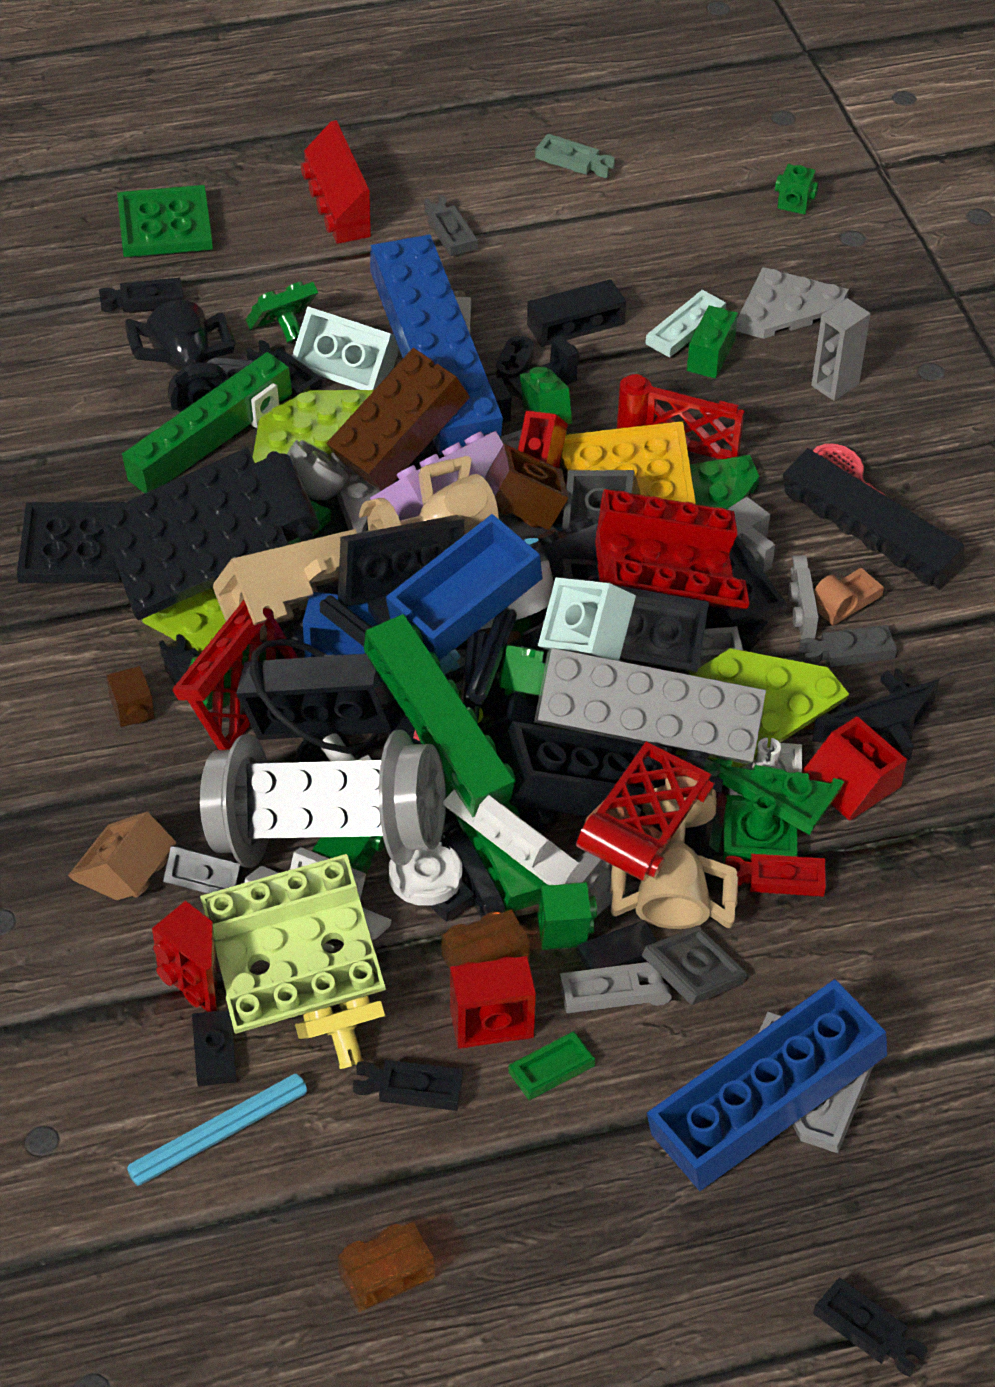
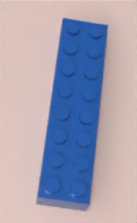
(429, 319)

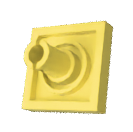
(341, 1026)

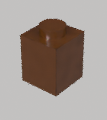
(130, 696)

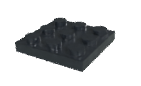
(65, 544)

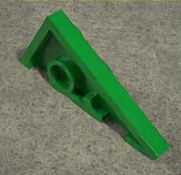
(797, 798)

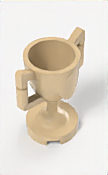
(467, 497)
(680, 891)

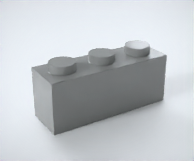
(840, 349)

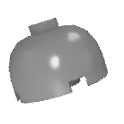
(317, 471)

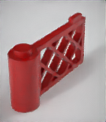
(639, 408)
(624, 840)

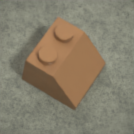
(124, 857)

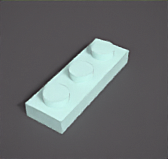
(682, 324)

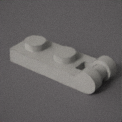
(613, 987)

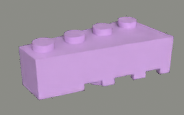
(406, 492)

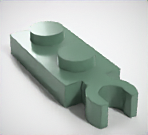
(573, 156)

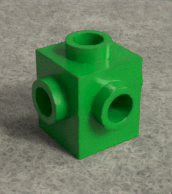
(796, 188)

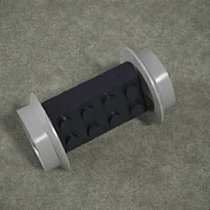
(256, 800)

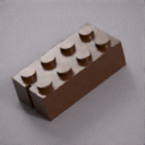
(398, 419)

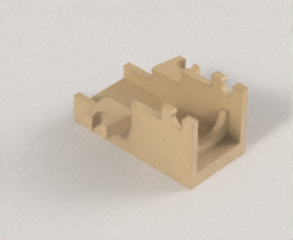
(279, 578)

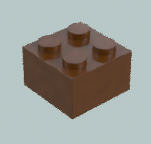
(527, 487)

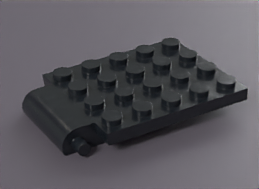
(191, 528)

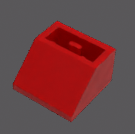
(863, 762)
(188, 955)

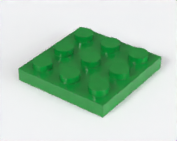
(164, 221)

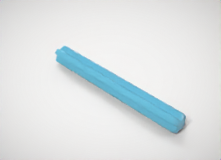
(216, 1129)

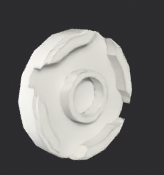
(428, 877)

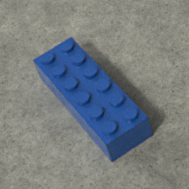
(767, 1084)

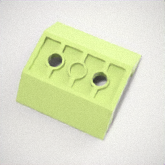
(287, 924)

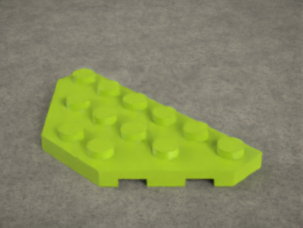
(307, 417)
(793, 695)

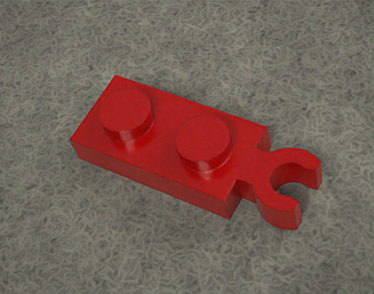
(781, 874)

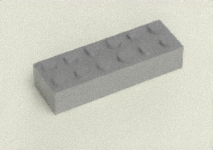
(649, 705)

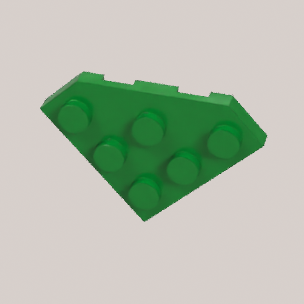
(724, 481)

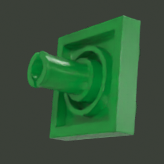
(283, 308)
(754, 828)

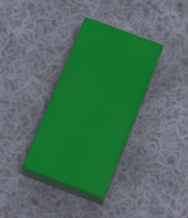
(551, 1065)

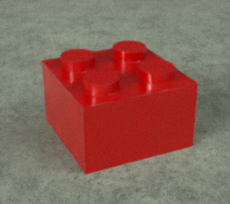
(492, 1001)

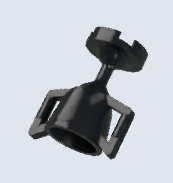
(182, 340)

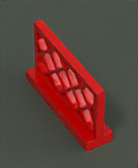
(211, 665)

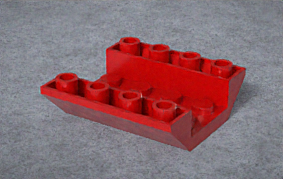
(668, 548)

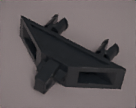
(890, 716)

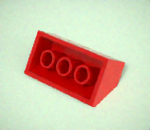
(337, 185)

